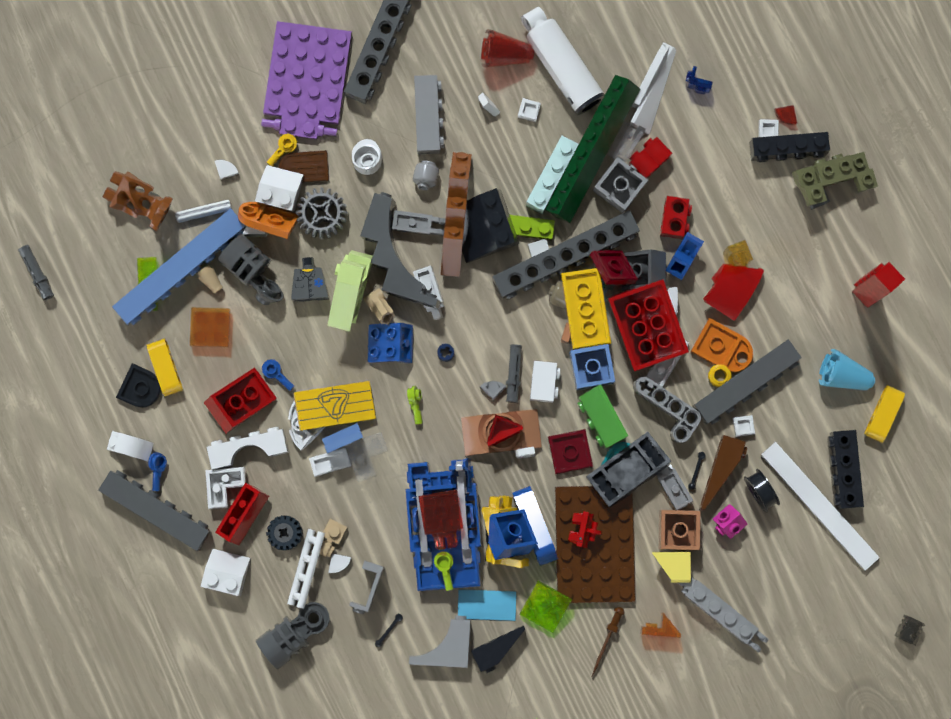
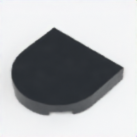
(139, 387)

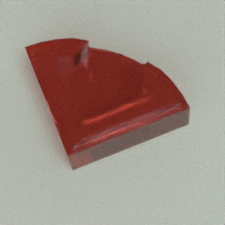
(786, 115)

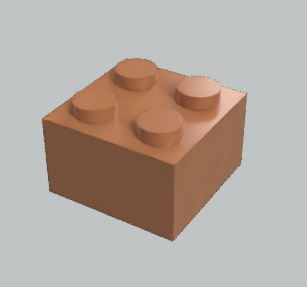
(679, 530)

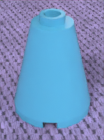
(843, 372)

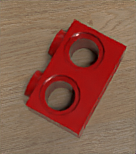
(671, 216)

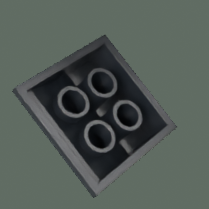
(487, 226)

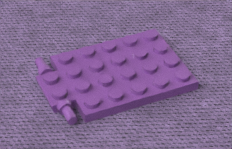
(306, 79)

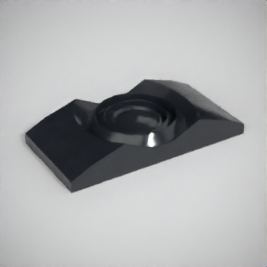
(628, 469)

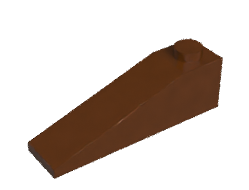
(726, 459)

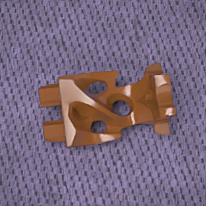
(128, 193)

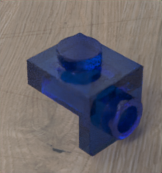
(699, 85)

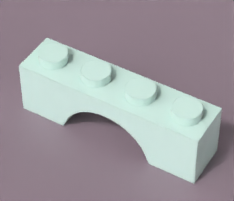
(551, 174)

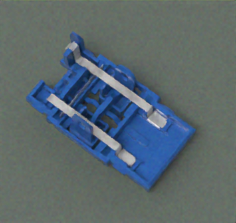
(466, 557)

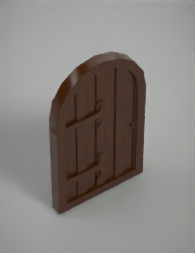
(310, 164)

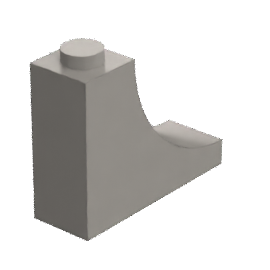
(452, 650)

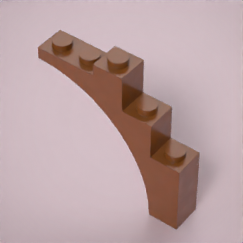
(455, 214)

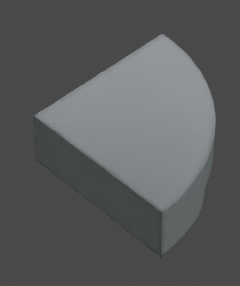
(493, 388)

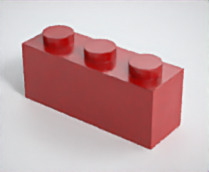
(242, 514)

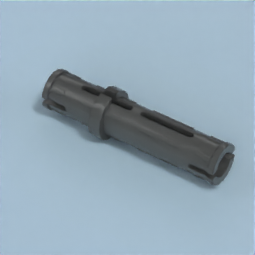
(34, 269)
(514, 373)

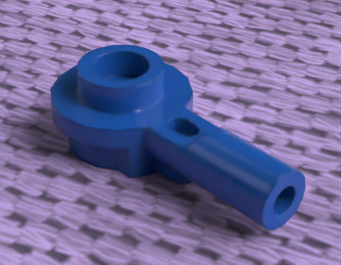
(272, 369)
(157, 463)

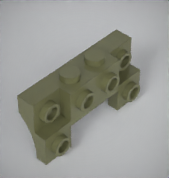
(827, 173)

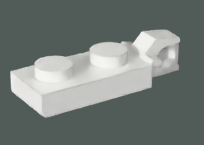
(428, 278)

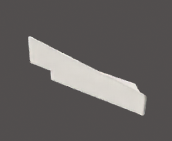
(652, 88)

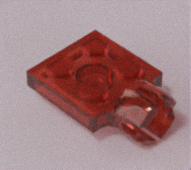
(442, 517)

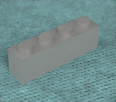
(427, 114)

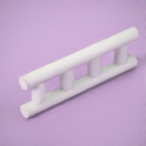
(300, 576)

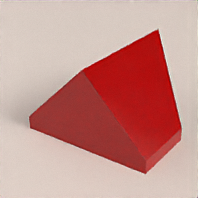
(502, 430)

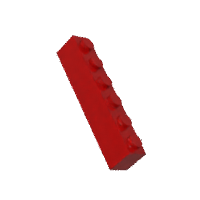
(877, 284)

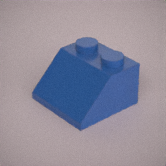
(511, 534)

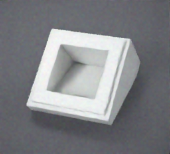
(251, 232)

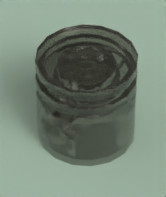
(909, 630)

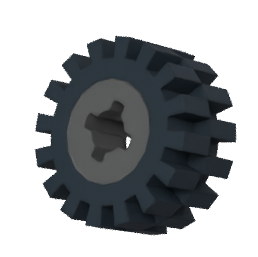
(293, 531)

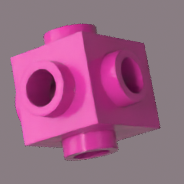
(729, 522)

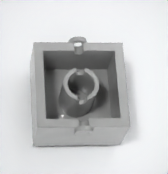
(620, 185)

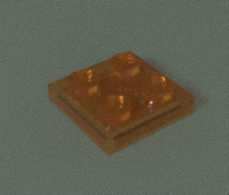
(210, 327)

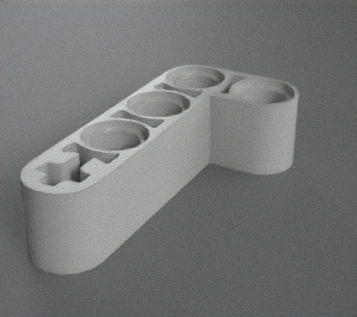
(664, 405)

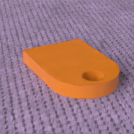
(267, 218)
(721, 345)

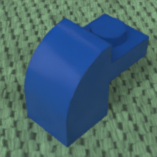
(684, 255)

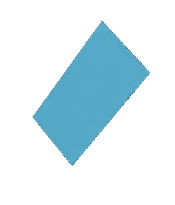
(487, 604)

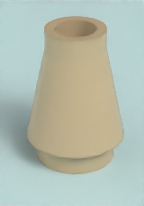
(209, 278)

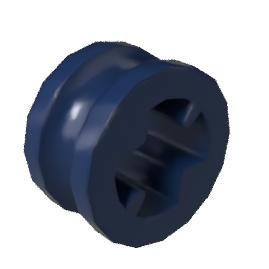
(448, 357)

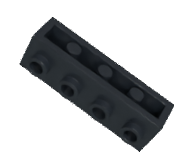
(789, 146)
(846, 469)

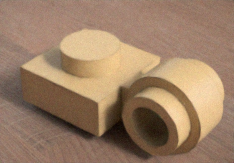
(333, 533)

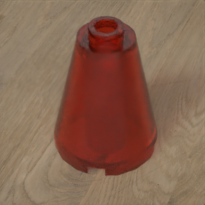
(504, 50)

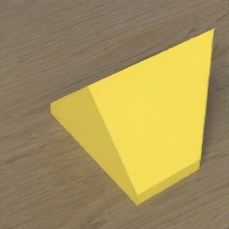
(676, 565)

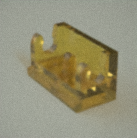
(738, 252)

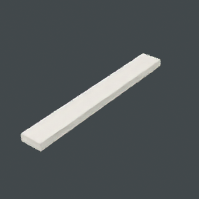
(820, 506)

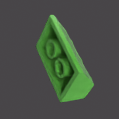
(602, 417)

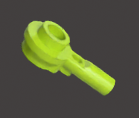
(414, 396)
(443, 562)

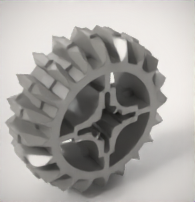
(316, 219)

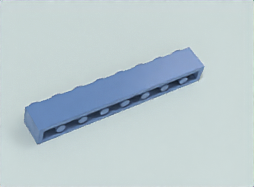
(178, 267)

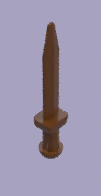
(612, 627)

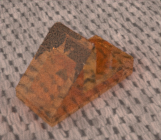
(666, 628)

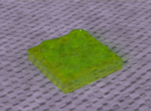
(545, 606)

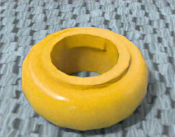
(728, 375)

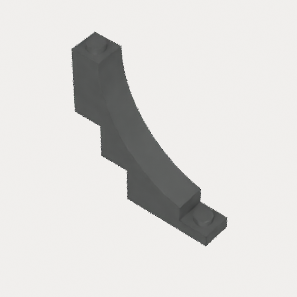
(398, 279)

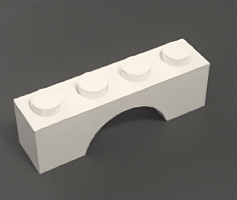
(223, 454)

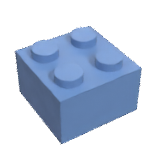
(592, 367)

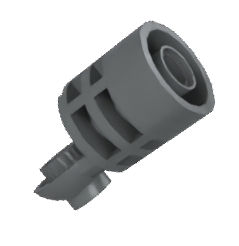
(248, 265)
(291, 635)

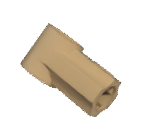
(379, 305)

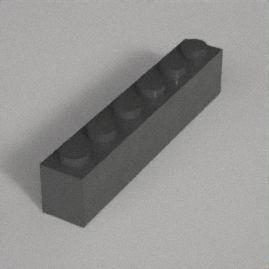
(747, 381)
(154, 510)

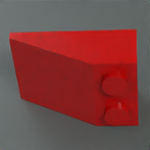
(240, 400)

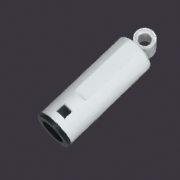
(562, 61)

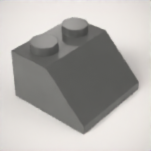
(648, 267)

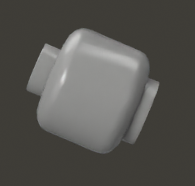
(426, 175)

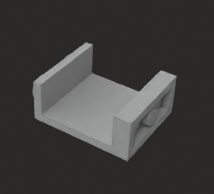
(359, 608)

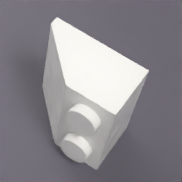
(279, 188)
(225, 572)

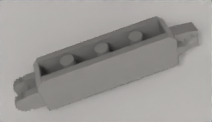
(722, 613)

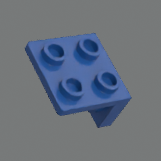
(390, 343)

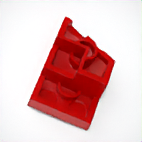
(733, 289)

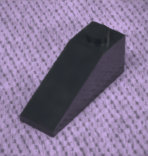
(492, 652)

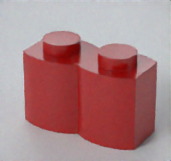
(651, 157)

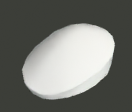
(366, 157)

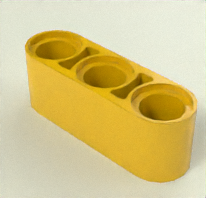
(164, 367)
(884, 413)

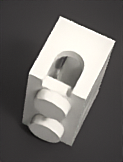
(543, 381)

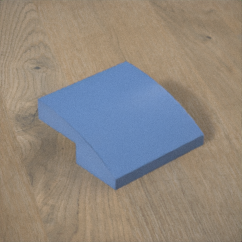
(342, 438)

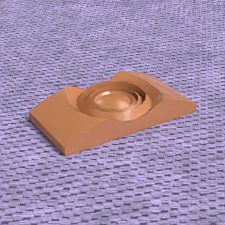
(477, 430)

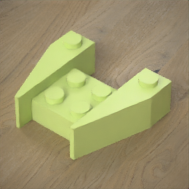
(349, 289)

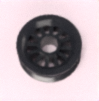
(762, 490)

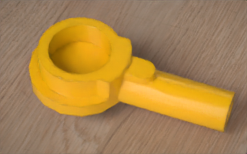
(287, 144)

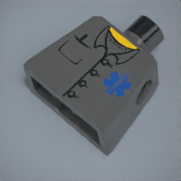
(309, 283)

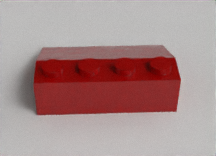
(648, 324)

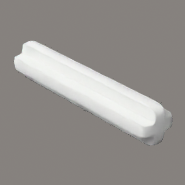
(203, 211)

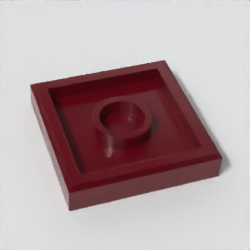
(613, 267)
(570, 451)

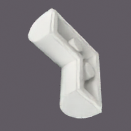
(218, 482)

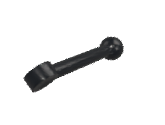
(701, 455)
(378, 643)

